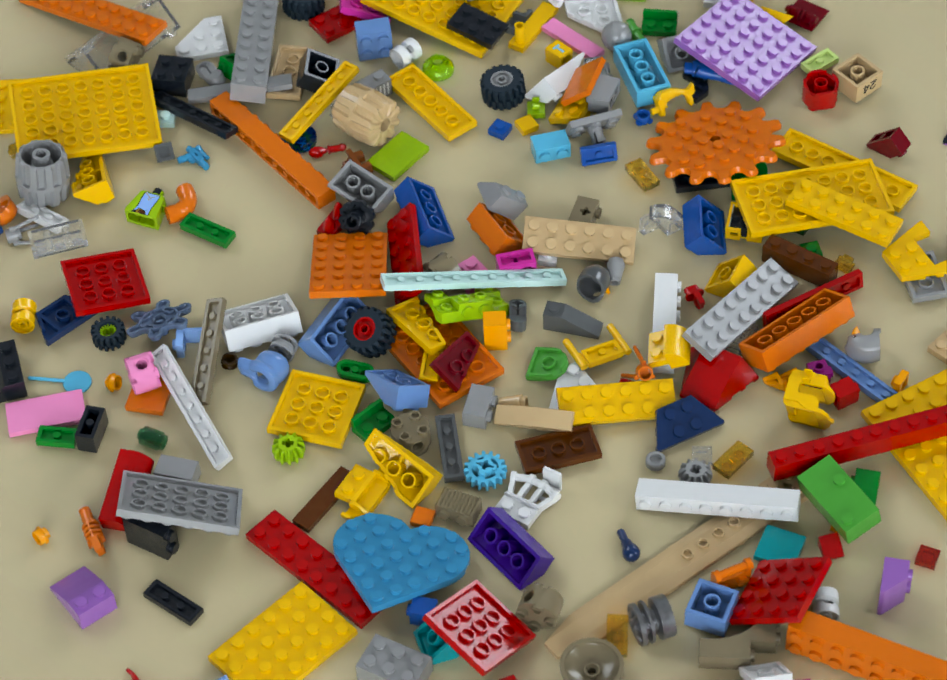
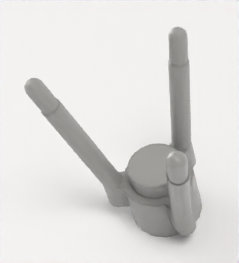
(14, 233)

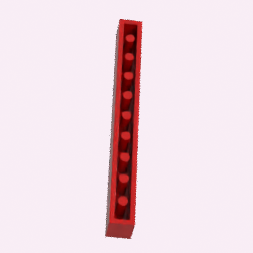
(859, 442)

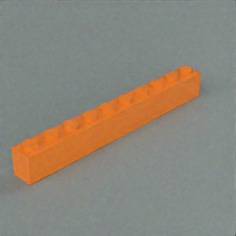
(274, 150)

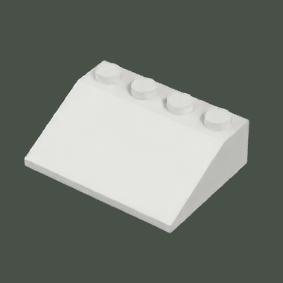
(260, 322)

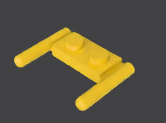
(599, 353)

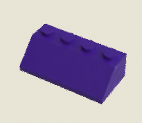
(510, 547)

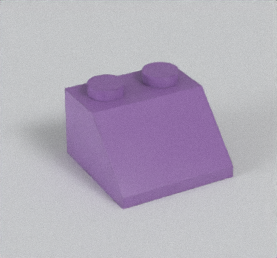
(894, 583)

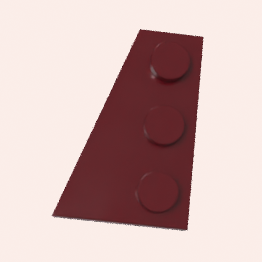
(455, 360)

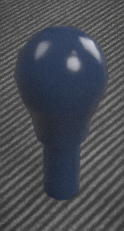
(629, 550)

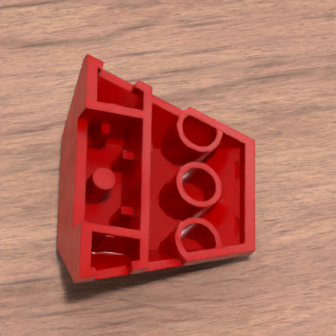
(717, 380)

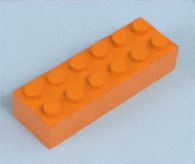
(796, 330)

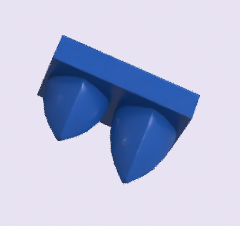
(598, 153)

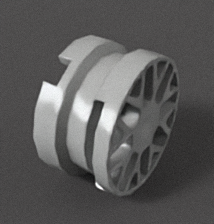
(284, 346)

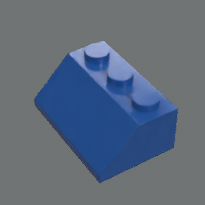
(703, 227)

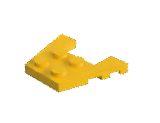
(909, 259)

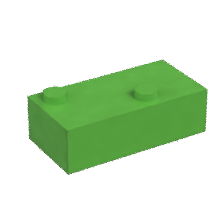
(839, 499)

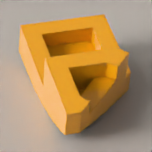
(778, 381)

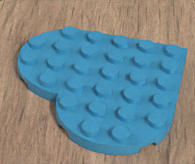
(398, 563)

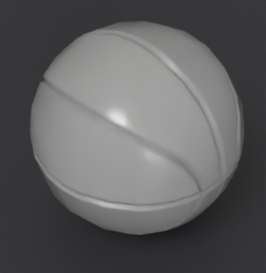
(615, 34)

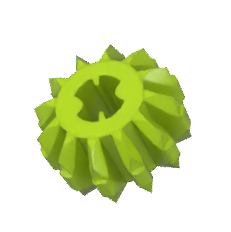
(288, 448)

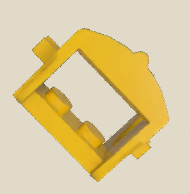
(803, 401)

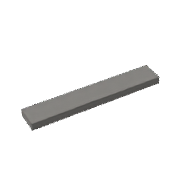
(205, 94)

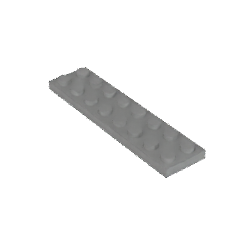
(739, 309)

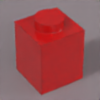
(846, 392)

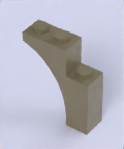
(738, 649)

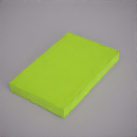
(398, 156)

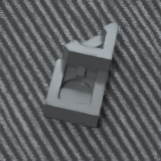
(517, 17)

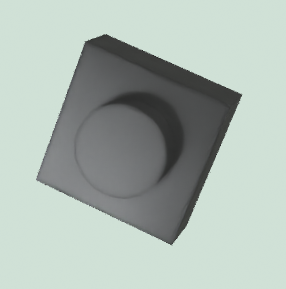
(164, 152)

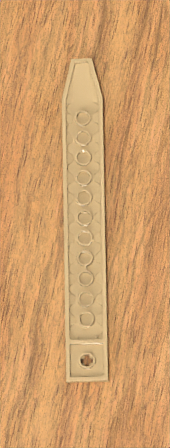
(663, 572)

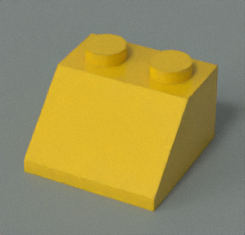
(729, 275)

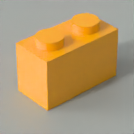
(495, 330)

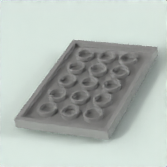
(180, 503)

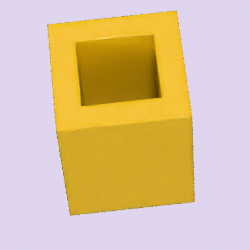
(558, 54)

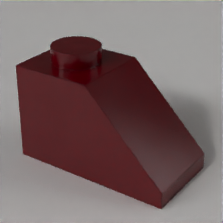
(890, 143)

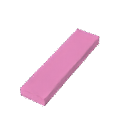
(572, 39)

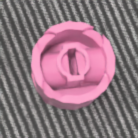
(142, 372)

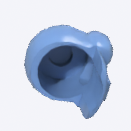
(270, 364)

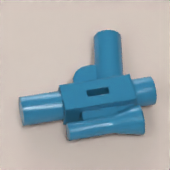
(195, 155)

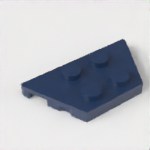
(59, 319)
(682, 422)

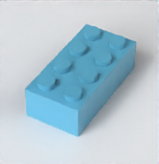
(640, 71)

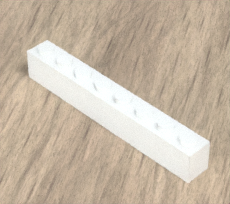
(718, 499)

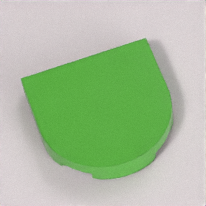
(547, 364)

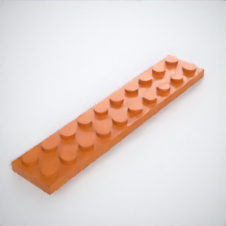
(105, 17)

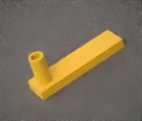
(527, 32)

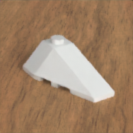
(554, 84)

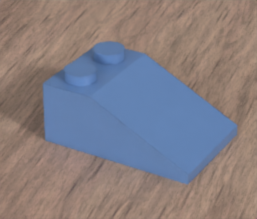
(399, 389)

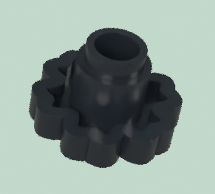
(357, 217)

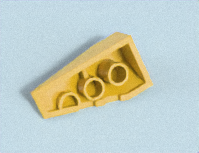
(93, 181)
(407, 473)

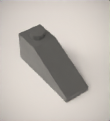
(568, 320)

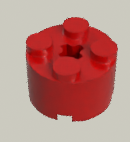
(820, 90)

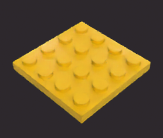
(316, 408)

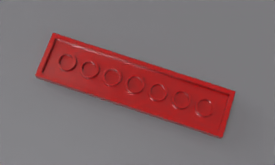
(310, 564)

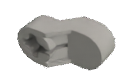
(208, 72)

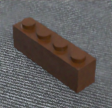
(800, 261)

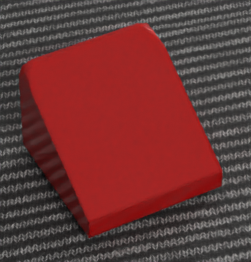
(830, 545)

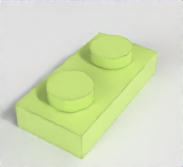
(822, 60)

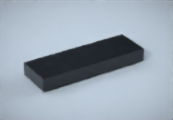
(173, 602)

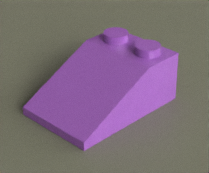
(84, 596)

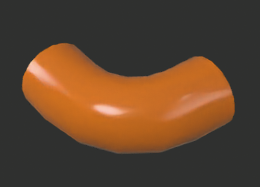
(185, 205)

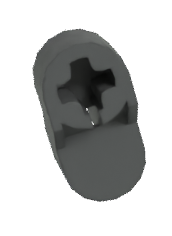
(517, 315)

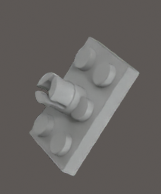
(594, 125)

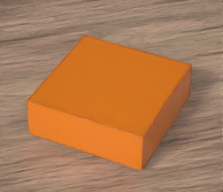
(422, 516)

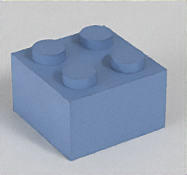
(373, 38)
(711, 607)

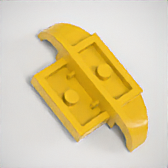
(362, 491)

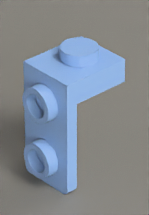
(184, 336)

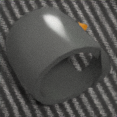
(593, 280)

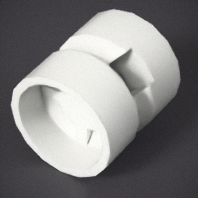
(407, 51)
(826, 603)

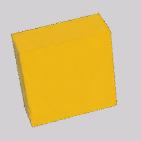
(526, 125)

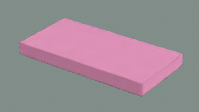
(51, 410)

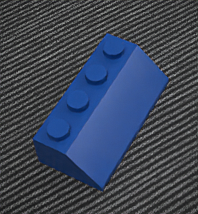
(430, 216)

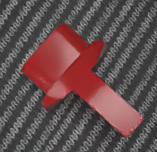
(695, 294)

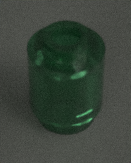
(152, 438)

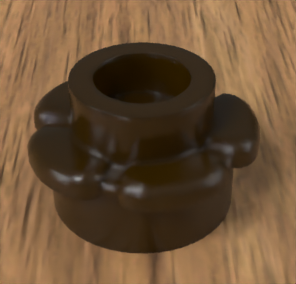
(229, 361)

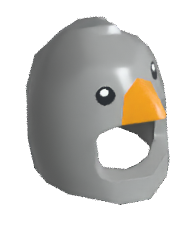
(864, 348)

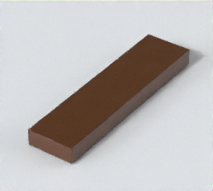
(320, 502)

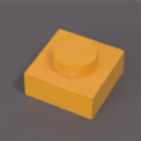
(900, 382)

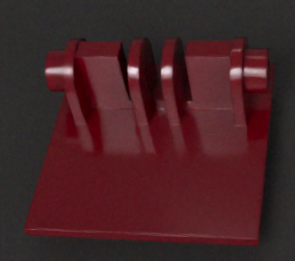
(806, 14)

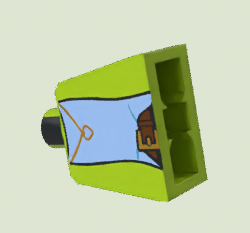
(147, 209)

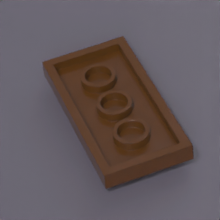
(558, 449)

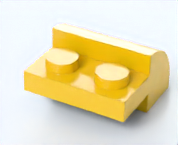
(668, 347)

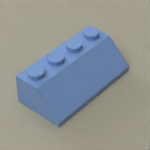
(325, 336)

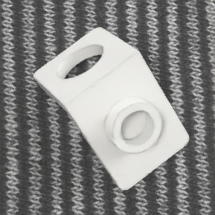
(554, 478)

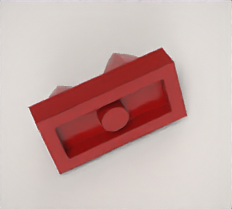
(331, 224)

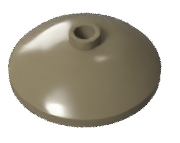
(591, 656)

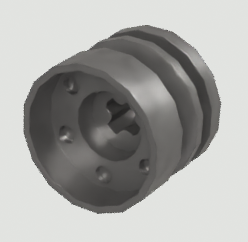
(651, 620)

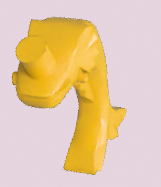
(664, 96)

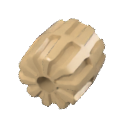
(365, 114)

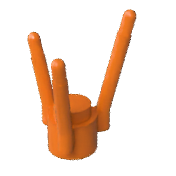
(642, 371)

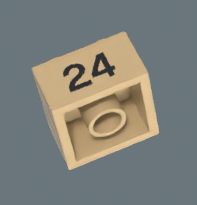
(858, 77)

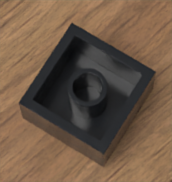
(315, 69)
(173, 75)

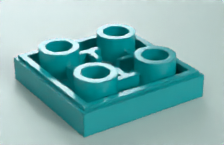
(779, 544)

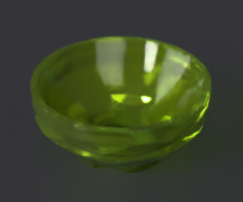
(440, 71)

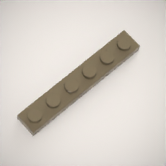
(208, 349)

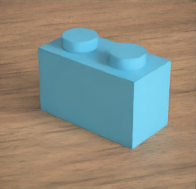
(550, 146)

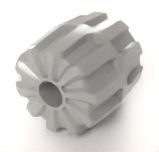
(42, 173)

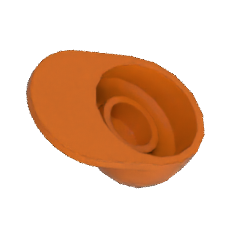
(7, 210)

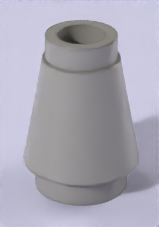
(615, 267)

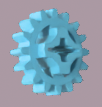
(485, 470)

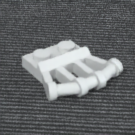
(524, 510)

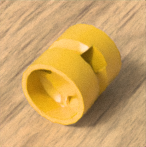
(23, 315)

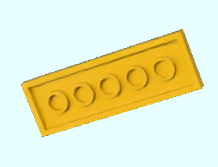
(431, 102)
(844, 212)
(616, 401)

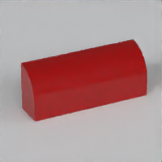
(129, 461)

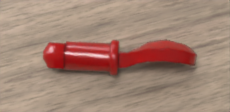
(319, 151)

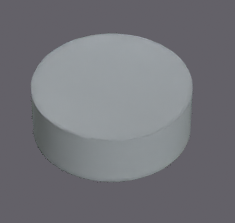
(655, 461)

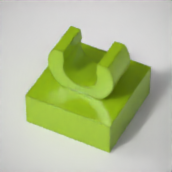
(536, 108)

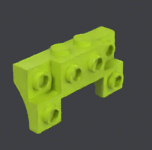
(465, 306)

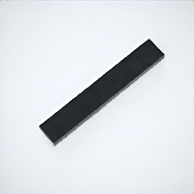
(194, 115)

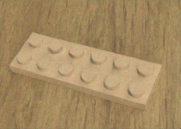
(579, 239)

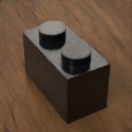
(91, 429)

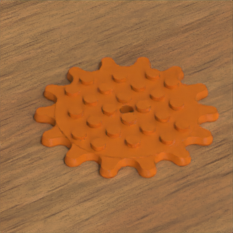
(715, 143)

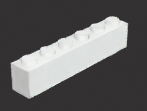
(665, 307)

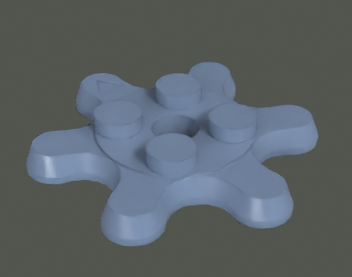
(159, 320)

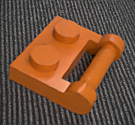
(734, 576)

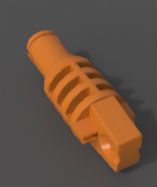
(92, 531)

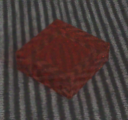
(927, 557)

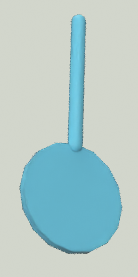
(73, 381)

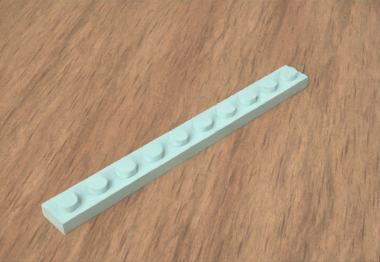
(472, 279)

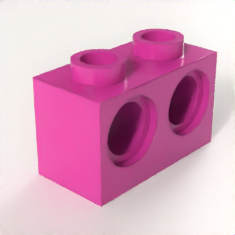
(516, 260)

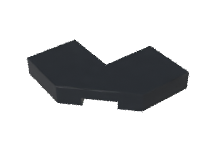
(700, 87)

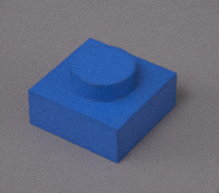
(500, 129)

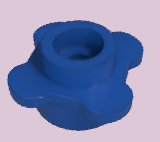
(642, 117)

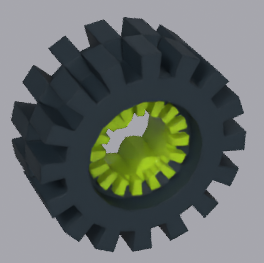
(108, 326)

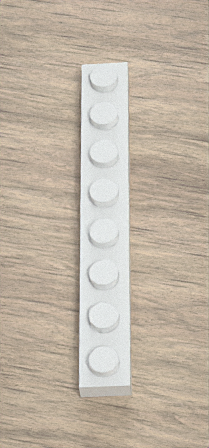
(191, 407)

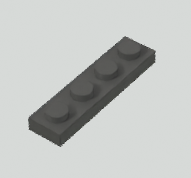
(449, 448)

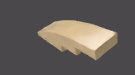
(534, 418)

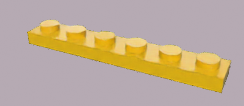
(319, 102)

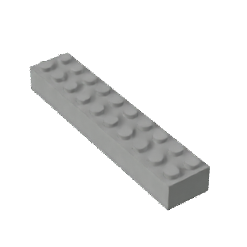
(254, 51)

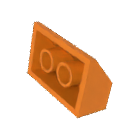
(495, 230)

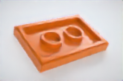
(583, 81)
(150, 402)

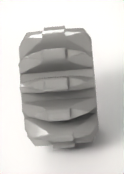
(695, 471)

